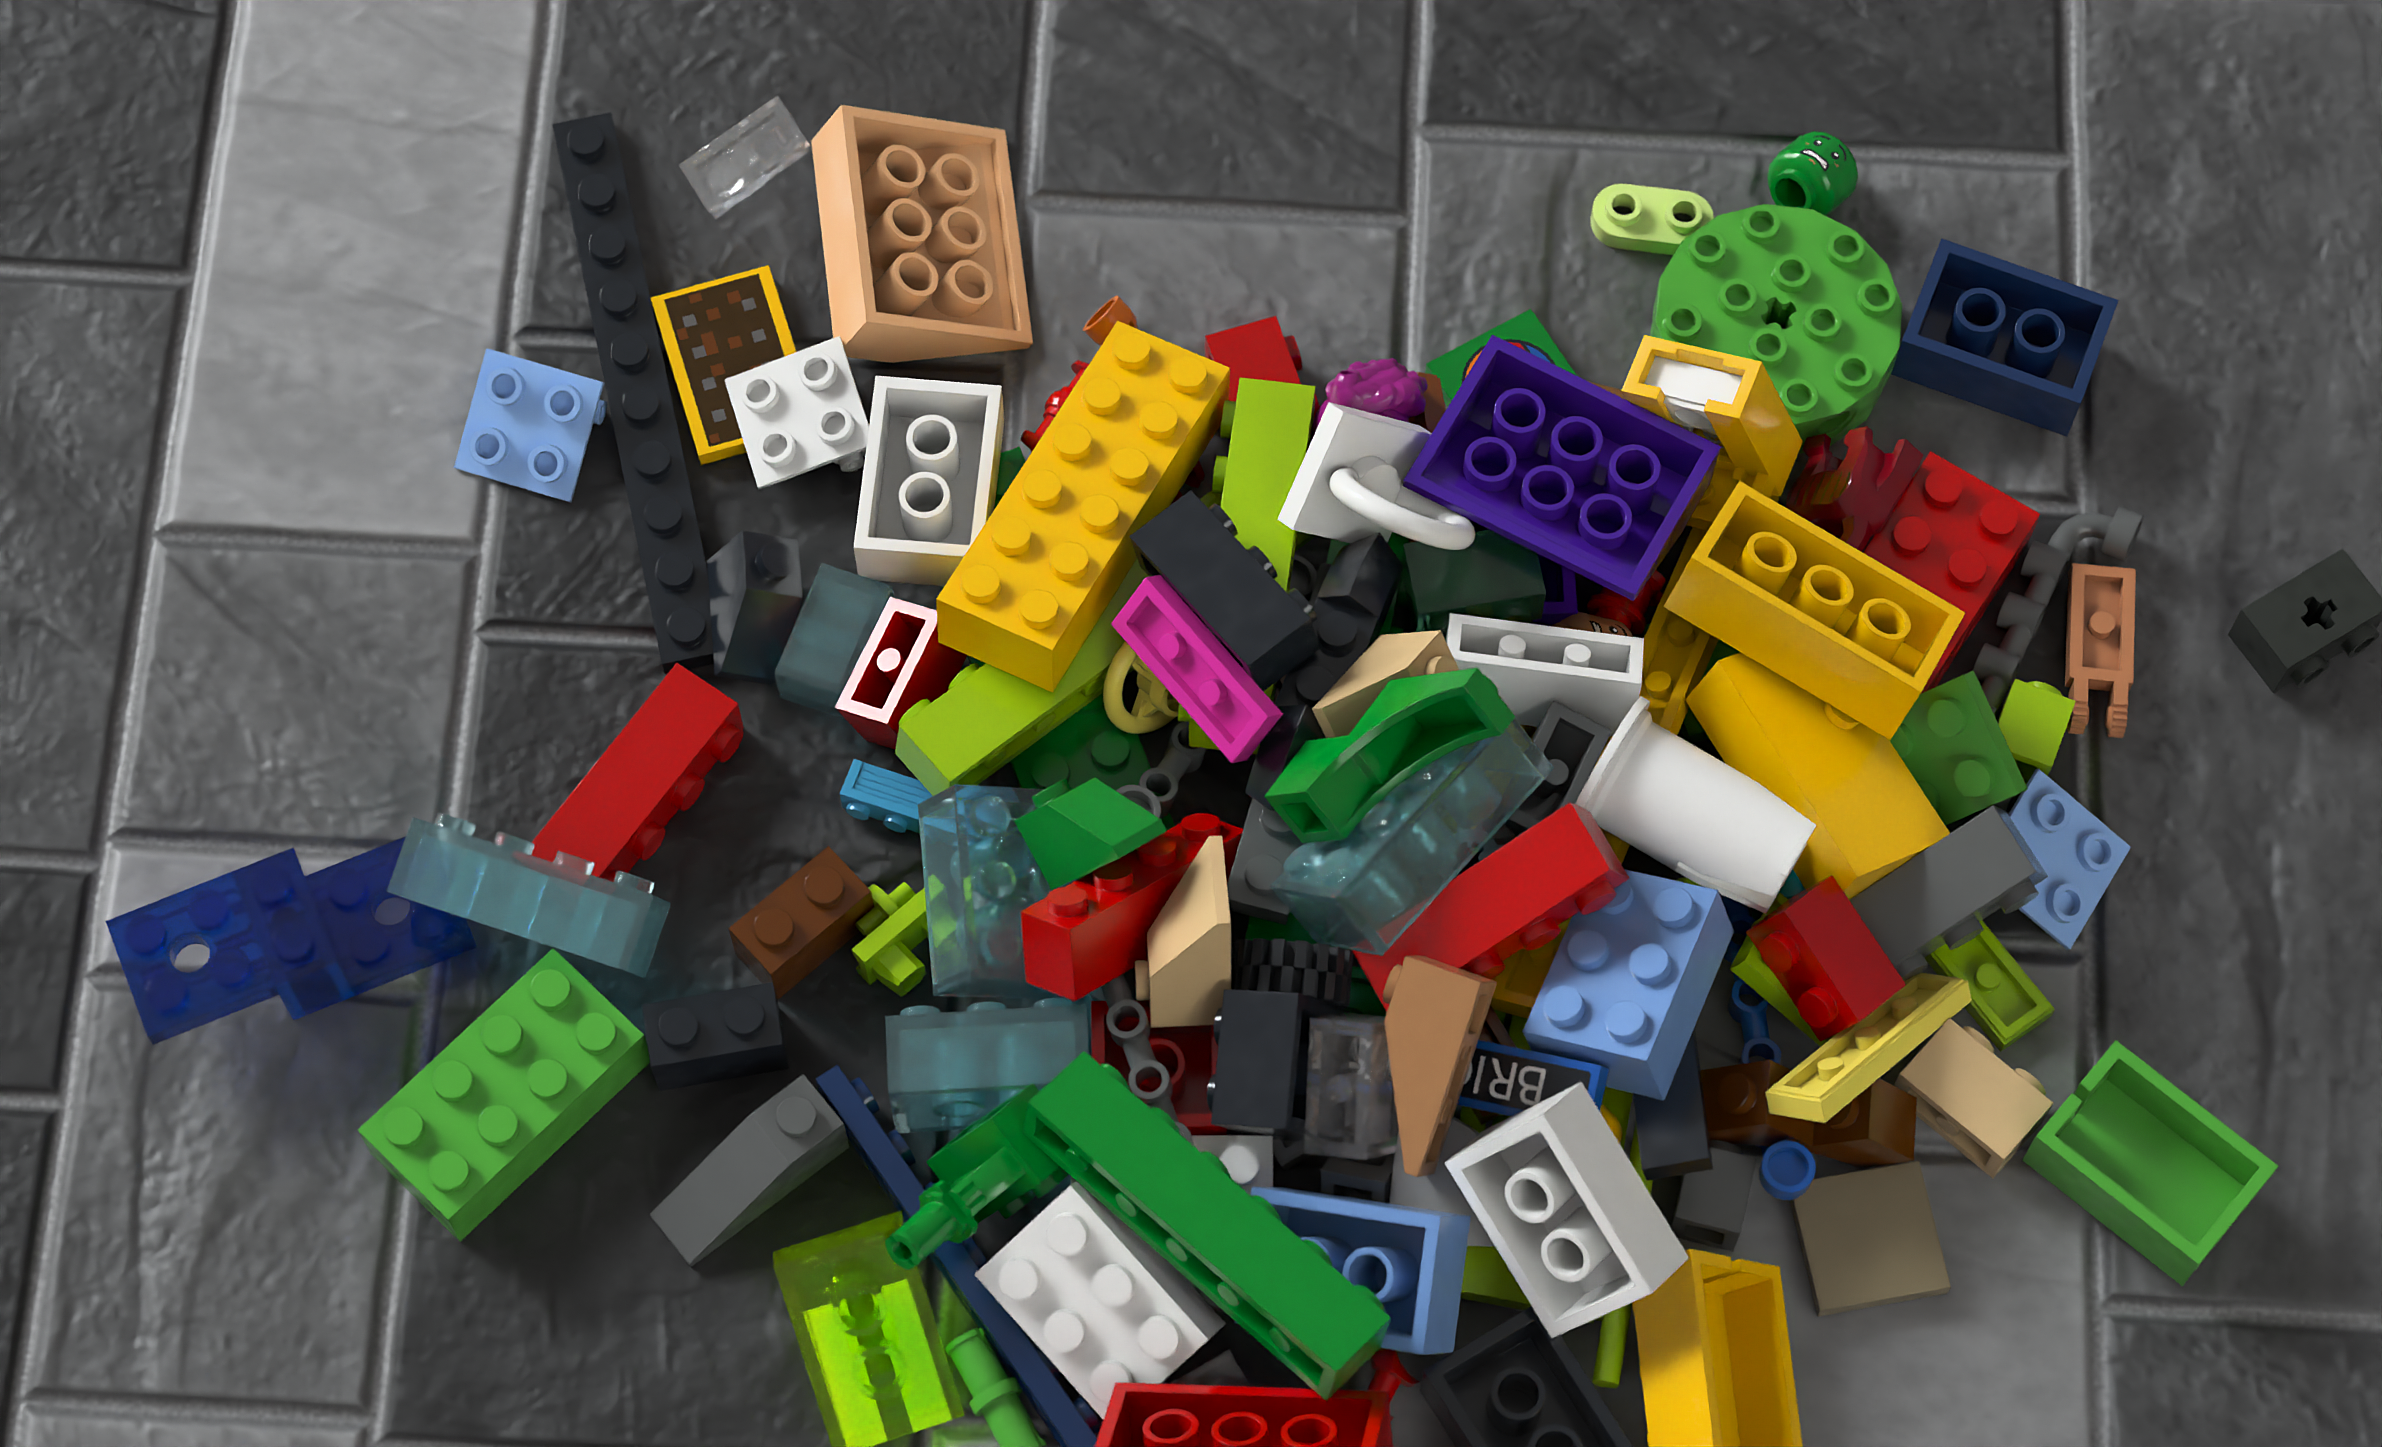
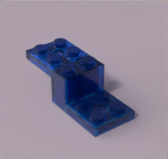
(275, 936)

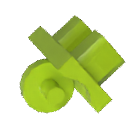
(890, 933)

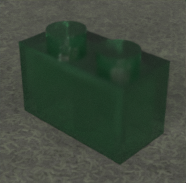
(1484, 580)

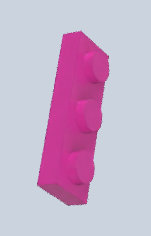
(1196, 669)

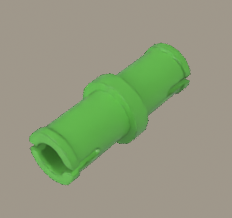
(992, 1391)

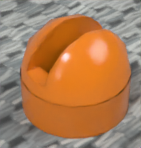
(1106, 317)

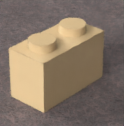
(1974, 1096)

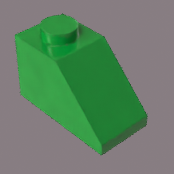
(1083, 829)

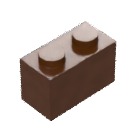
(801, 922)

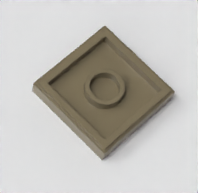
(1869, 1239)

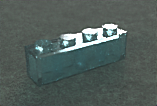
(528, 895)

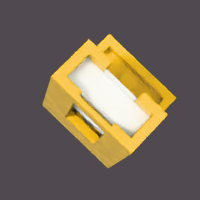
(1724, 402)

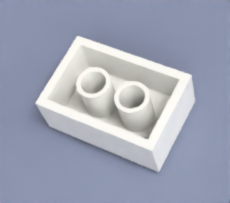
(926, 477)
(1567, 1211)
(1098, 1298)

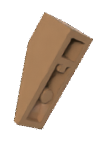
(1431, 1043)

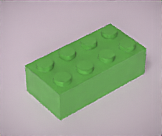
(506, 1094)

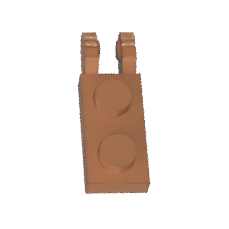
(2100, 642)

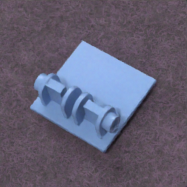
(530, 425)
(2073, 851)

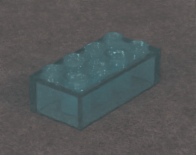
(1410, 844)

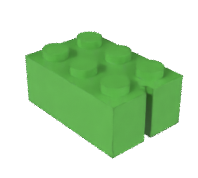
(2149, 1162)

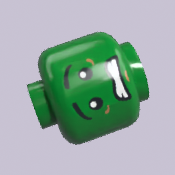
(1813, 173)

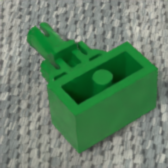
(979, 1173)

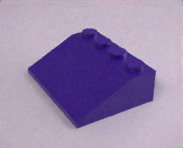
(1564, 468)

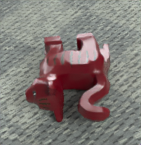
(1852, 494)

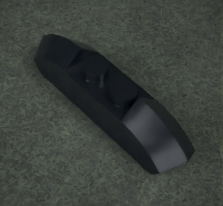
(1349, 620)

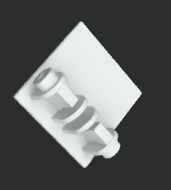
(800, 413)

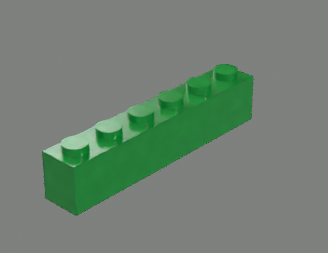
(1206, 1224)

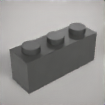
(1950, 890)

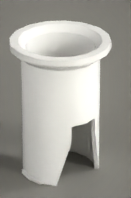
(1694, 812)

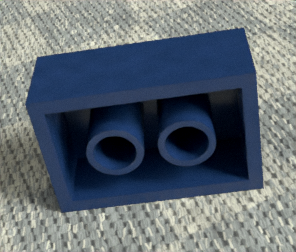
(2004, 337)

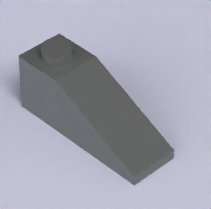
(752, 1170)

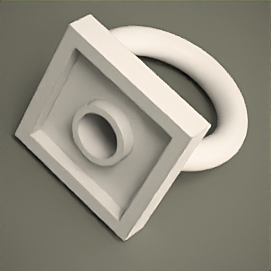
(1355, 484)

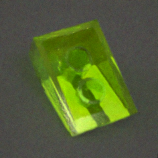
(867, 1335)

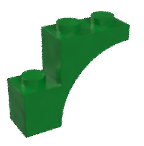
(1404, 729)

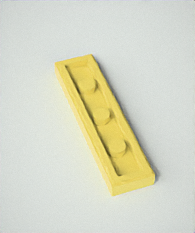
(1867, 1049)

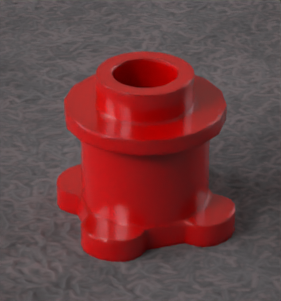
(1631, 613)

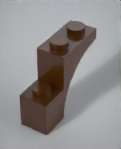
(1867, 1132)

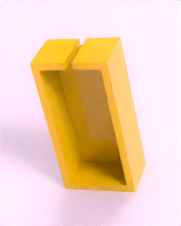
(1717, 1356)

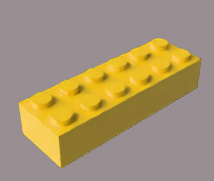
(1066, 521)

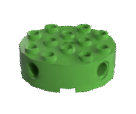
(1796, 298)

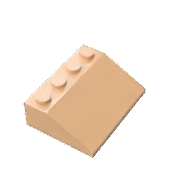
(919, 237)

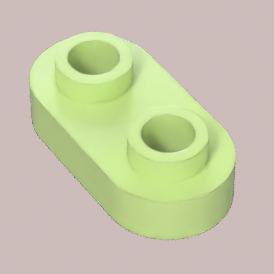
(1652, 220)

